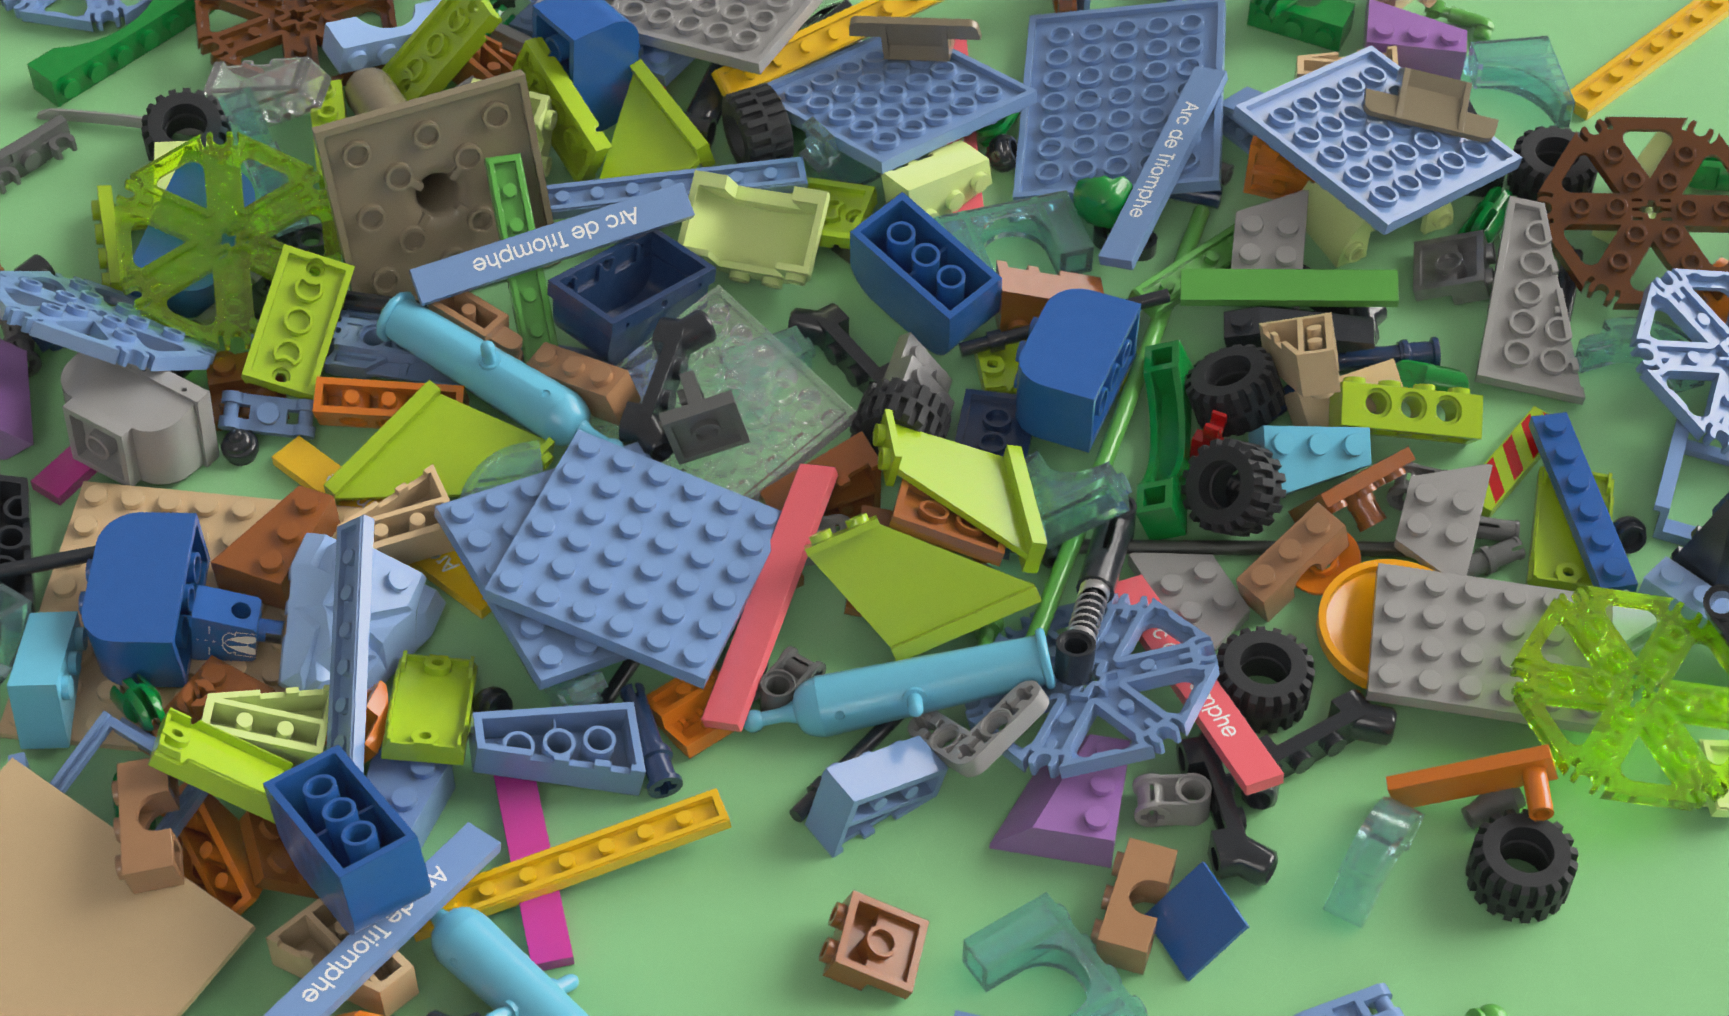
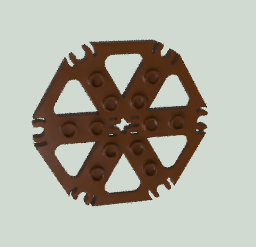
(293, 23)
(1626, 206)

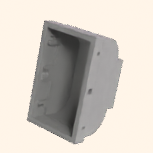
(136, 421)

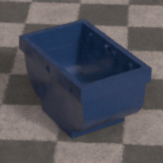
(625, 290)

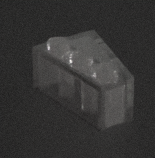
(282, 88)

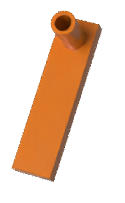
(1483, 775)

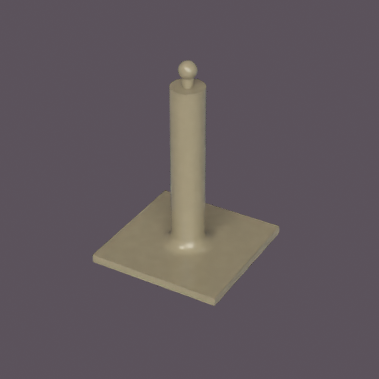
(413, 174)

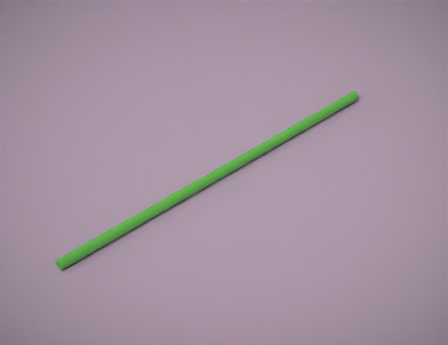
(1114, 435)

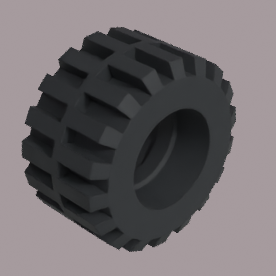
(181, 112)
(757, 125)
(1540, 154)
(1237, 383)
(911, 407)
(1208, 482)
(1273, 657)
(1518, 892)

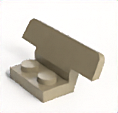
(915, 37)
(1431, 104)

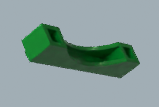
(74, 69)
(1170, 413)

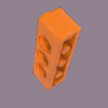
(368, 402)

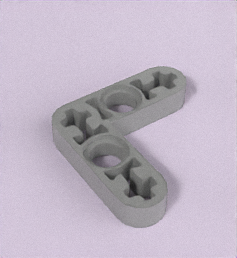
(979, 748)

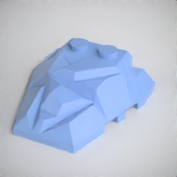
(400, 615)

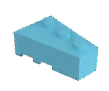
(1314, 452)
(47, 679)

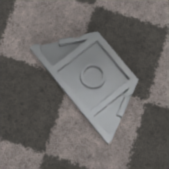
(1271, 234)
(1443, 517)
(1195, 590)

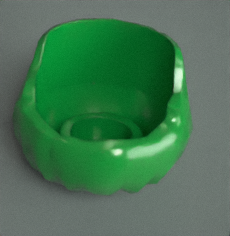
(1101, 199)

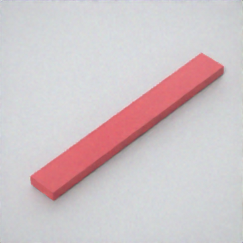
(769, 599)

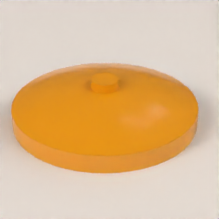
(1346, 618)

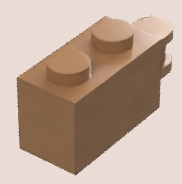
(481, 320)

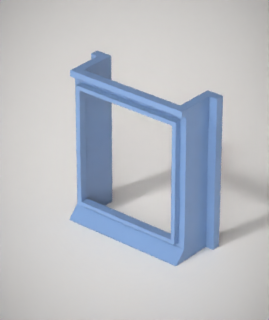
(1665, 528)
(190, 798)

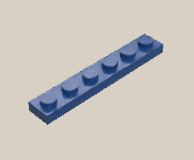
(1582, 502)

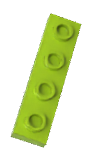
(105, 235)

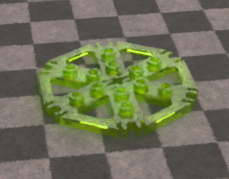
(204, 229)
(1610, 689)

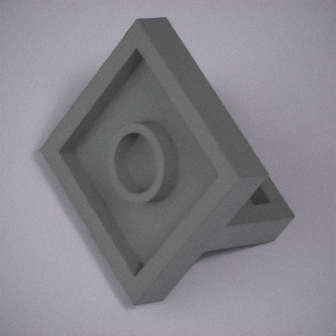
(701, 423)

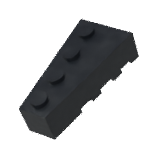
(16, 532)

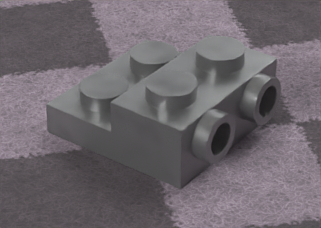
(1454, 267)
(915, 363)

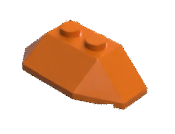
(217, 855)

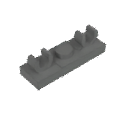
(34, 150)

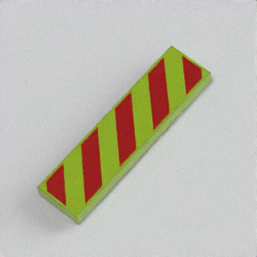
(1511, 463)

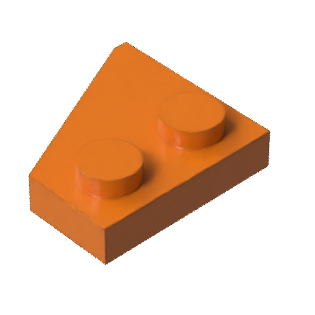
(1270, 173)

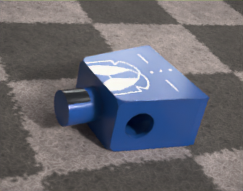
(230, 625)

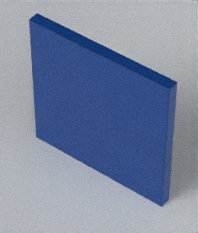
(1197, 921)

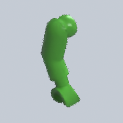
(1482, 25)

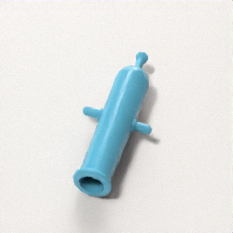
(486, 371)
(910, 687)
(497, 968)

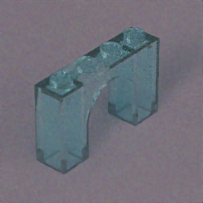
(245, 117)
(1042, 218)
(1044, 936)

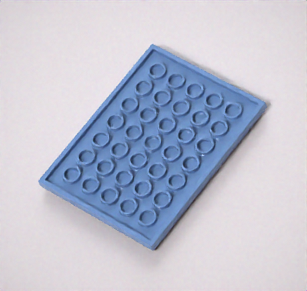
(1109, 89)

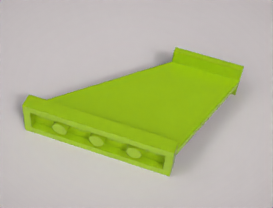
(653, 132)
(426, 433)
(973, 483)
(912, 588)

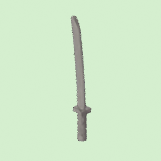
(103, 118)

